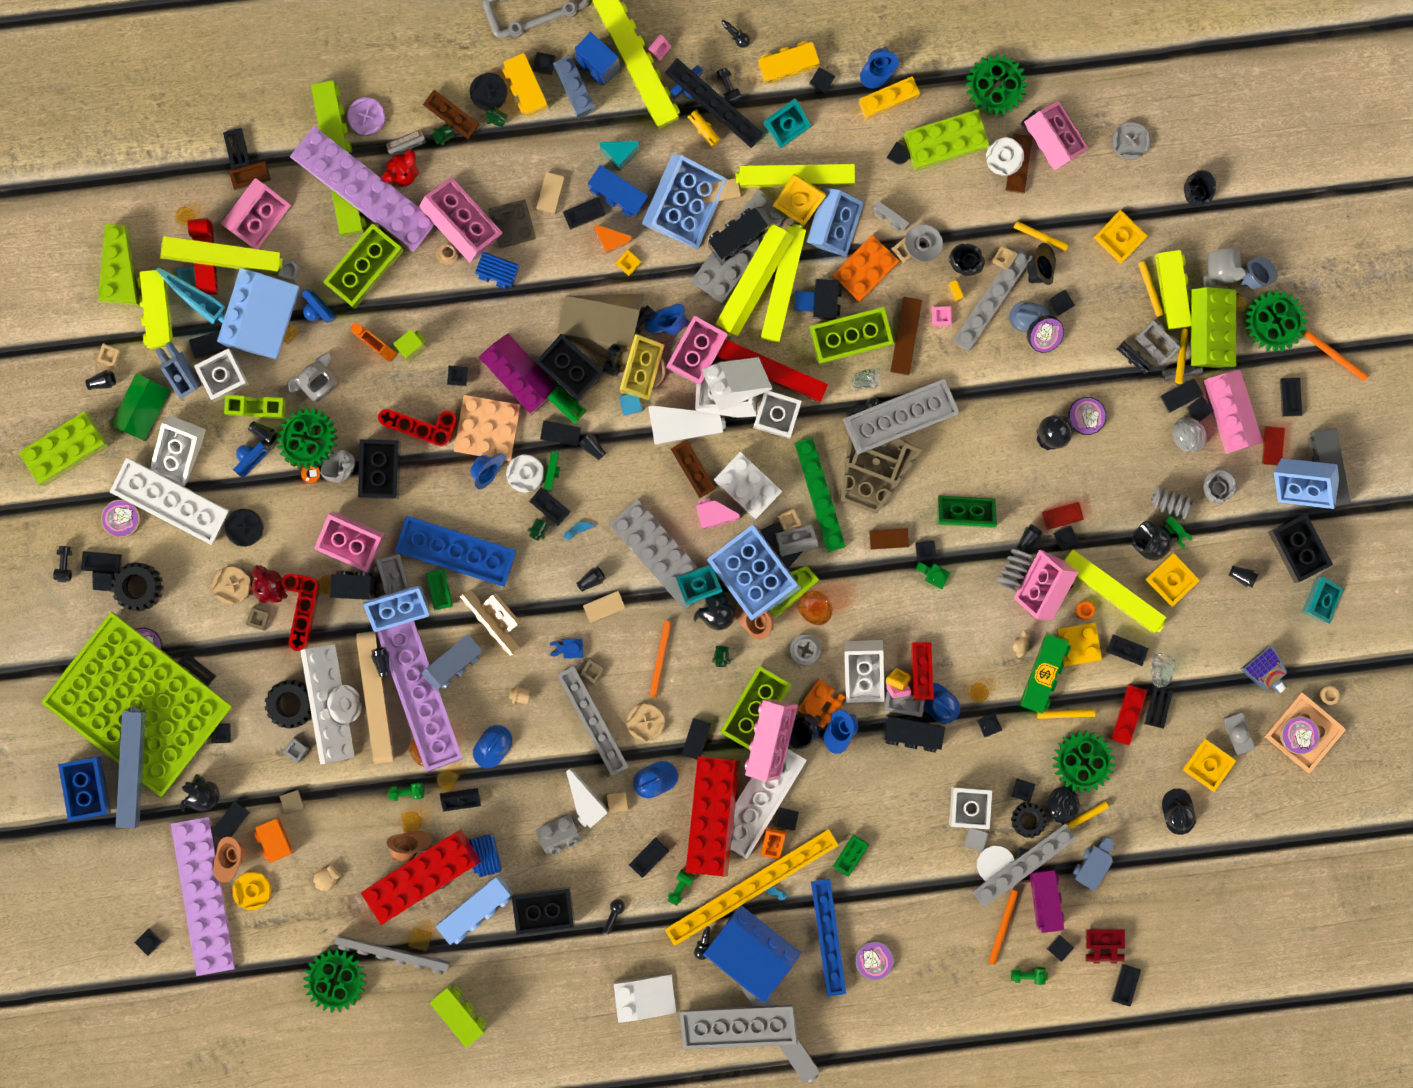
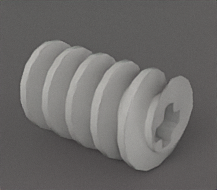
(1171, 502)
(1014, 569)

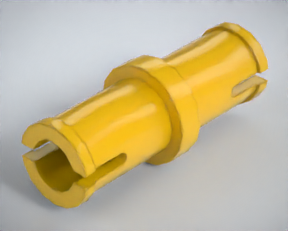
(704, 128)

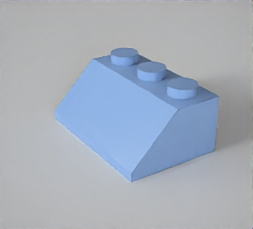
(835, 222)
(1307, 483)
(396, 608)

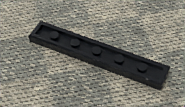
(713, 103)

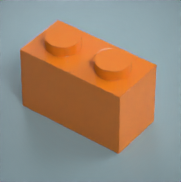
(273, 840)

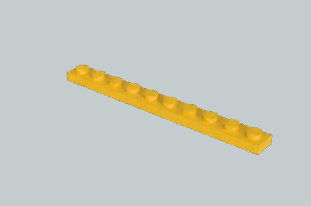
(751, 887)

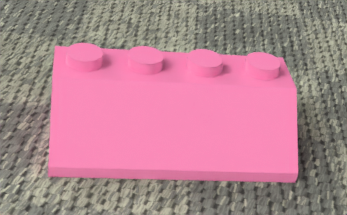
(460, 219)
(1233, 411)
(771, 740)

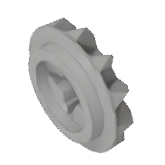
(809, 658)

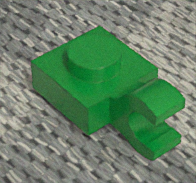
(1173, 526)
(935, 575)

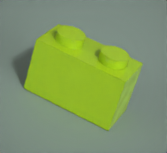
(410, 344)

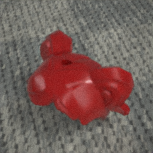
(398, 166)

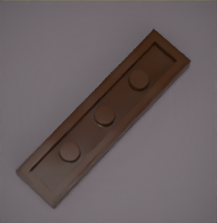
(906, 336)

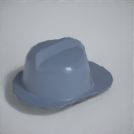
(1259, 273)
(1025, 313)

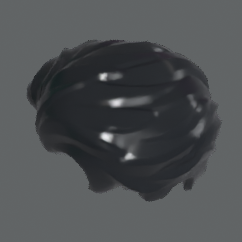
(1200, 188)
(967, 259)
(804, 731)
(1063, 805)

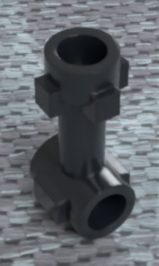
(732, 95)
(647, 313)
(612, 367)
(62, 573)

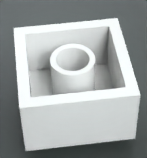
(221, 375)
(777, 414)
(970, 807)

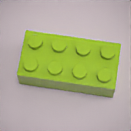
(946, 140)
(363, 266)
(1213, 327)
(851, 336)
(63, 448)
(745, 714)

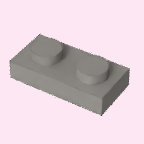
(884, 212)
(904, 705)

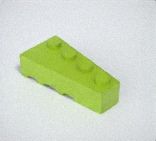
(117, 268)

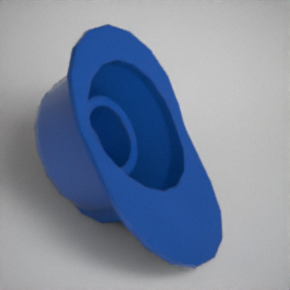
(879, 68)
(669, 320)
(485, 469)
(944, 706)
(840, 731)
(492, 746)
(655, 779)

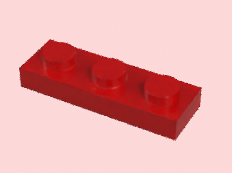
(922, 671)
(1128, 715)

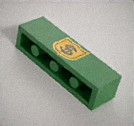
(1044, 672)

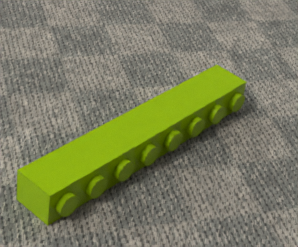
(330, 123)

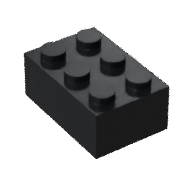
(737, 235)
(570, 367)
(379, 469)
(1300, 548)
(350, 586)
(913, 734)
(543, 910)

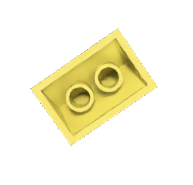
(641, 367)

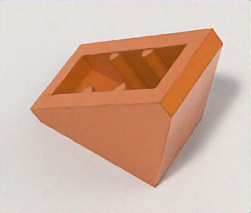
(611, 239)
(773, 842)

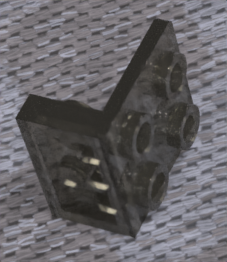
(514, 222)

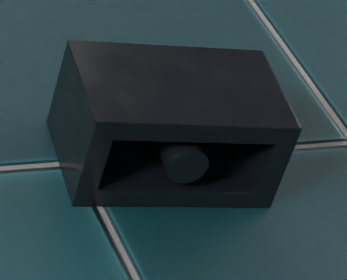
(826, 299)

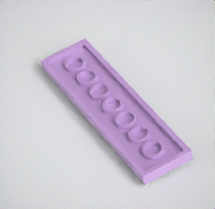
(362, 188)
(419, 699)
(202, 896)

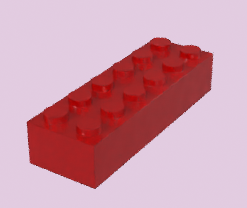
(712, 816)
(420, 877)

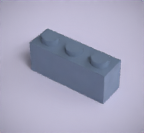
(574, 87)
(452, 663)

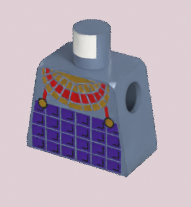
(1266, 670)

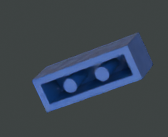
(617, 191)

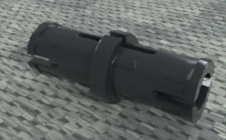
(1134, 357)

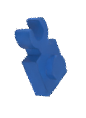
(571, 648)

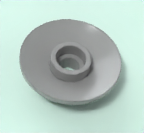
(927, 235)

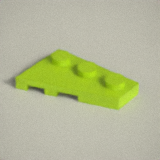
(806, 580)

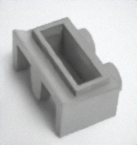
(1170, 341)

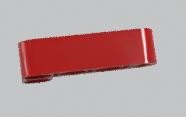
(205, 275)
(416, 424)
(308, 615)

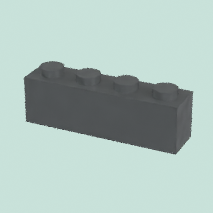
(1328, 450)

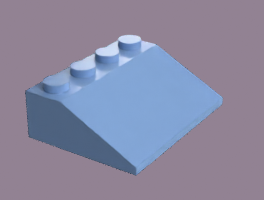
(678, 202)
(258, 314)
(753, 573)

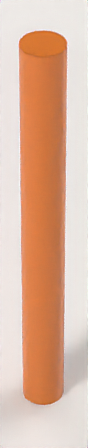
(1335, 355)
(660, 659)
(1003, 927)

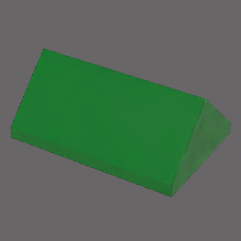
(140, 407)
(966, 511)

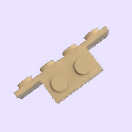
(495, 617)

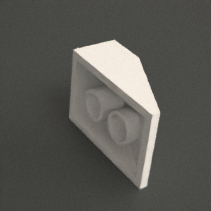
(736, 381)
(706, 403)
(177, 449)
(864, 671)
(586, 802)
(644, 998)

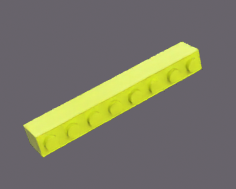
(637, 61)

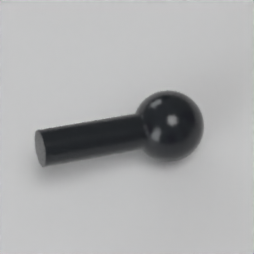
(871, 402)
(617, 907)

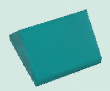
(787, 123)
(620, 152)
(699, 584)
(1323, 599)

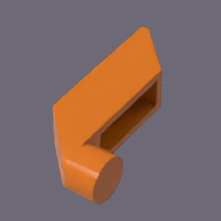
(372, 341)

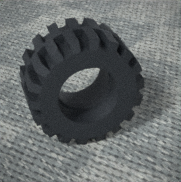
(121, 581)
(273, 704)

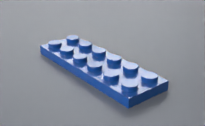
(455, 551)

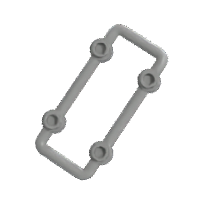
(517, 29)

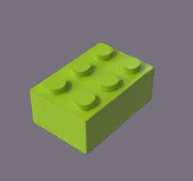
(459, 1014)

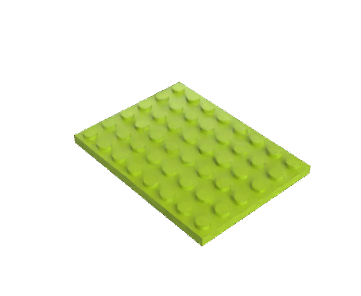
(127, 670)

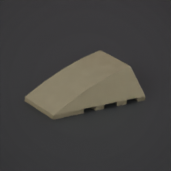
(601, 322)
(876, 473)

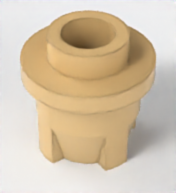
(519, 695)

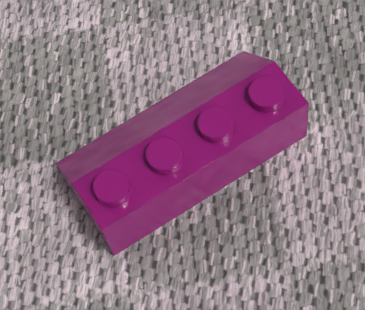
(518, 373)

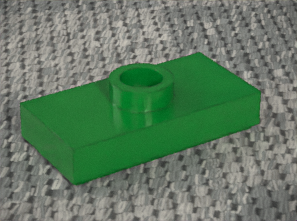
(566, 404)
(552, 472)
(439, 589)
(850, 855)

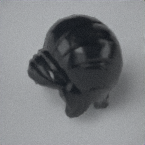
(1054, 432)
(1151, 541)
(718, 614)
(201, 794)

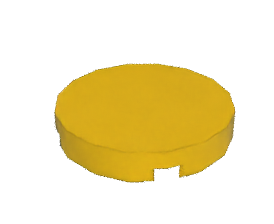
(252, 890)

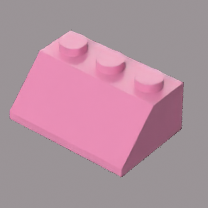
(1056, 135)
(255, 214)
(696, 350)
(714, 514)
(349, 541)
(1045, 586)

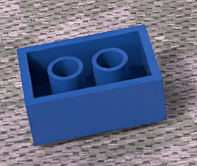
(597, 59)
(84, 788)

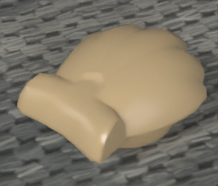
(447, 253)
(1021, 644)
(326, 878)

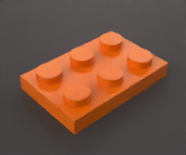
(865, 268)

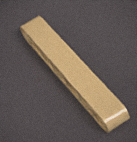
(375, 700)

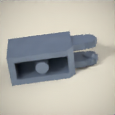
(178, 371)
(1095, 864)

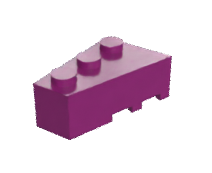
(1047, 901)

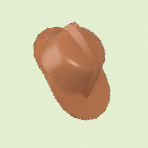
(759, 627)
(406, 845)
(228, 858)

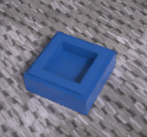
(804, 301)

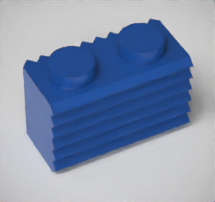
(497, 270)
(488, 854)

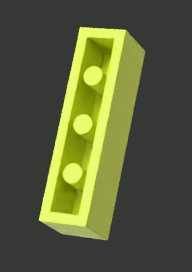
(1173, 289)
(156, 310)

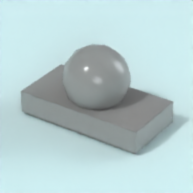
(1239, 733)

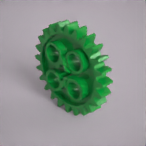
(1008, 96)
(1290, 312)
(302, 455)
(1096, 750)
(318, 974)

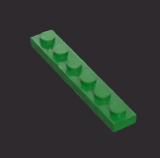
(819, 494)

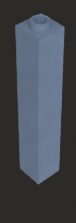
(130, 768)

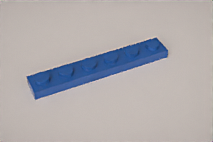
(828, 937)

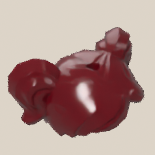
(270, 584)

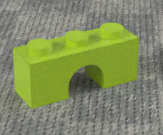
(255, 407)

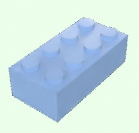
(474, 909)

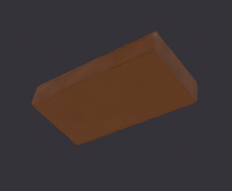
(244, 176)
(889, 538)

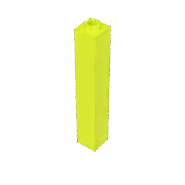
(778, 175)
(220, 255)
(754, 280)
(783, 286)
(1115, 593)

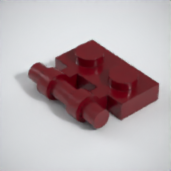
(1105, 939)

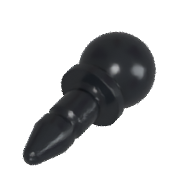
(742, 39)
(702, 945)

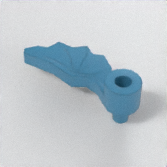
(577, 528)
(773, 891)

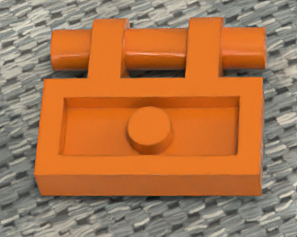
(817, 698)

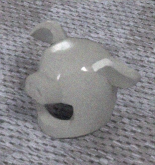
(1224, 267)
(315, 379)

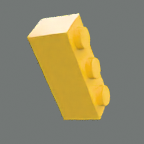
(788, 62)
(524, 85)
(889, 98)

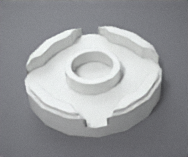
(1005, 156)
(525, 473)
(344, 704)
(993, 860)

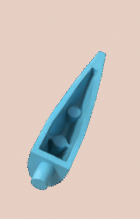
(198, 300)

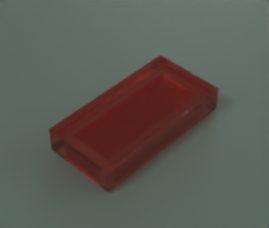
(1273, 445)
(1062, 515)

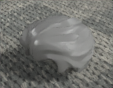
(1189, 434)
(338, 467)
(1219, 485)

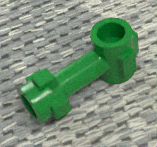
(417, 791)
(684, 878)
(1039, 976)

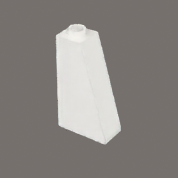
(681, 424)

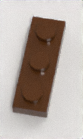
(451, 114)
(1017, 181)
(693, 469)

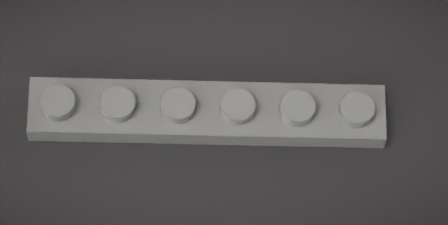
(991, 301)
(592, 721)
(1024, 865)
(383, 952)

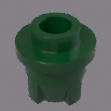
(496, 117)
(442, 134)
(538, 529)
(721, 656)

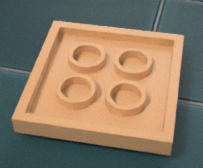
(487, 427)
(1328, 729)

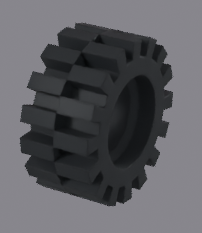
(1040, 820)

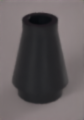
(103, 380)
(263, 433)
(592, 446)
(1029, 537)
(1244, 576)
(591, 579)
(380, 658)

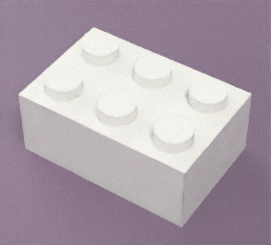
(747, 485)

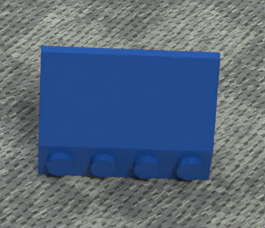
(752, 953)

